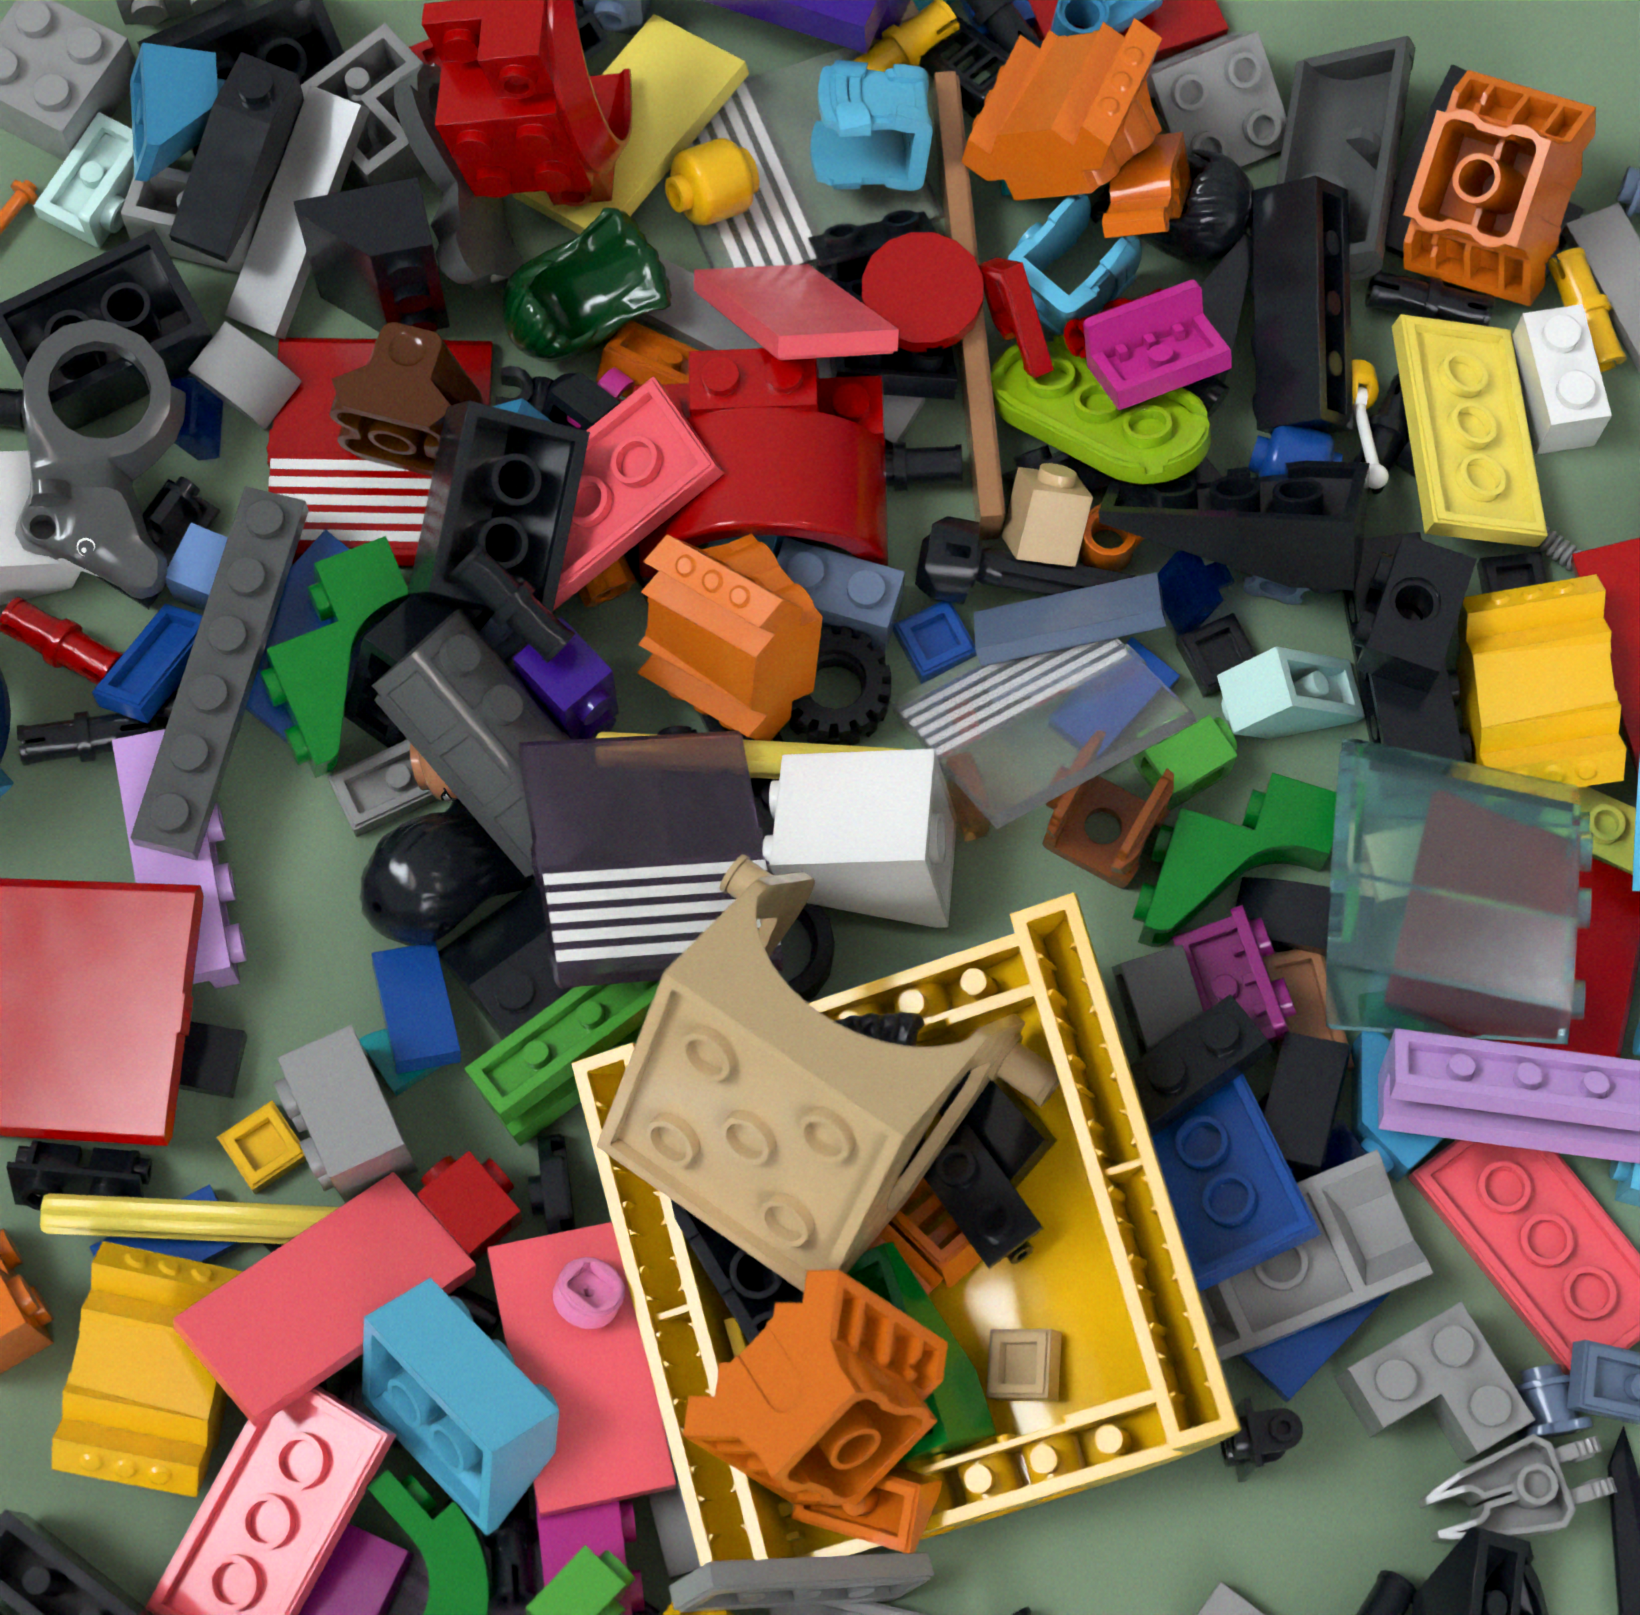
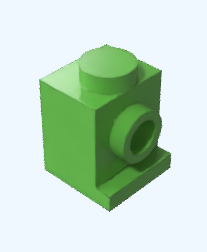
(1195, 755)
(585, 1587)

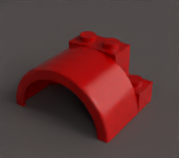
(794, 454)

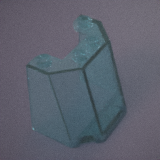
(1454, 898)

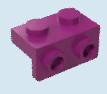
(1229, 960)

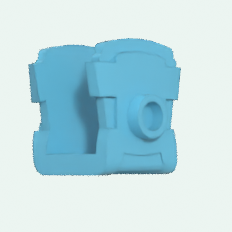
(871, 126)
(1050, 241)

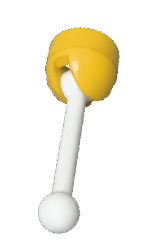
(1363, 398)

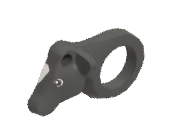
(470, 229)
(82, 486)

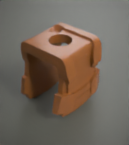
(1111, 861)

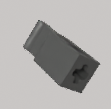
(1157, 996)

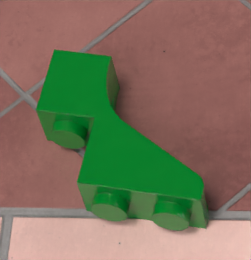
(313, 669)
(1206, 855)

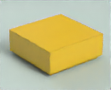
(263, 1147)

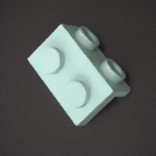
(91, 183)

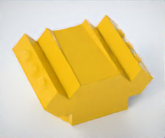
(1541, 682)
(136, 1394)

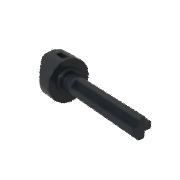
(954, 559)

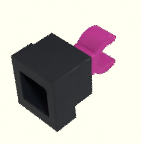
(583, 402)

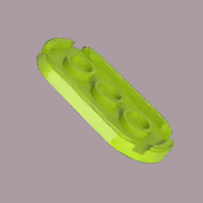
(1075, 415)

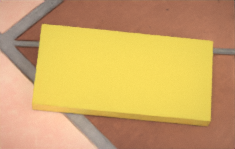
(675, 94)
(1468, 431)

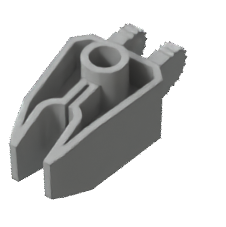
(1528, 1490)

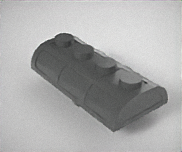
(1350, 123)
(467, 722)

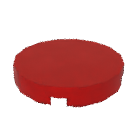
(924, 289)

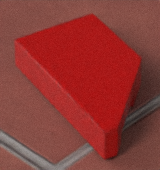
(1015, 312)

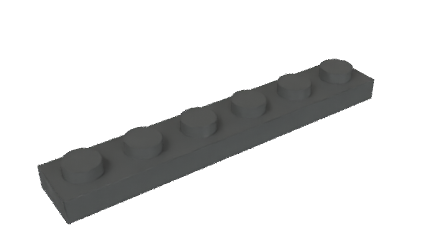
(220, 674)

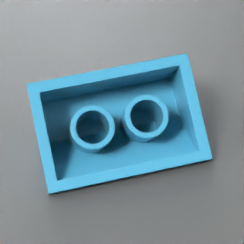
(457, 1401)

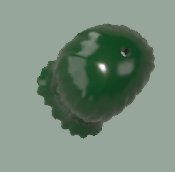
(584, 290)

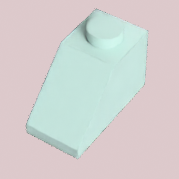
(1289, 694)

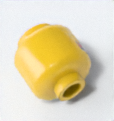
(712, 181)

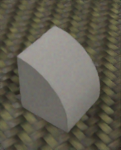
(244, 375)

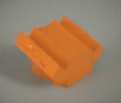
(1066, 113)
(1496, 186)
(730, 633)
(823, 1394)

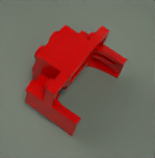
(522, 100)

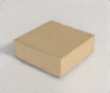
(1024, 1364)

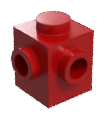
(471, 1202)

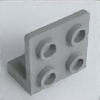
(1221, 98)

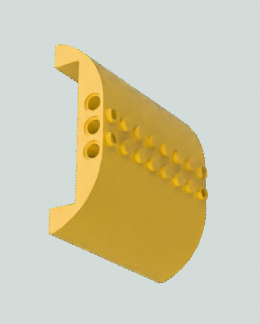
(1104, 1270)

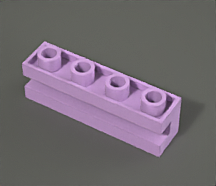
(219, 942)
(1510, 1095)

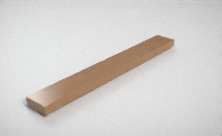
(973, 347)

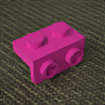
(1154, 345)

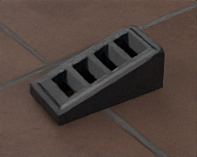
(982, 49)

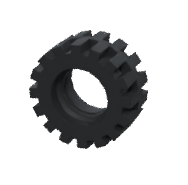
(870, 707)

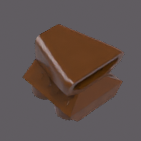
(400, 398)

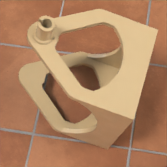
(776, 1113)

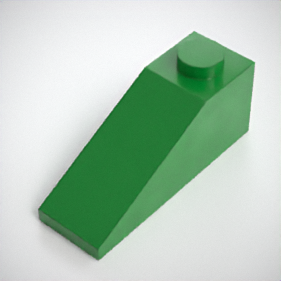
(959, 1398)

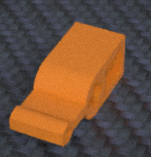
(1149, 189)

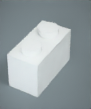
(1560, 379)

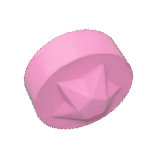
(588, 1293)

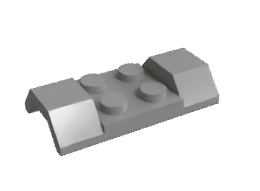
(1356, 1259)

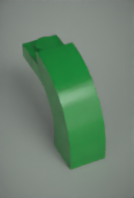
(449, 1544)

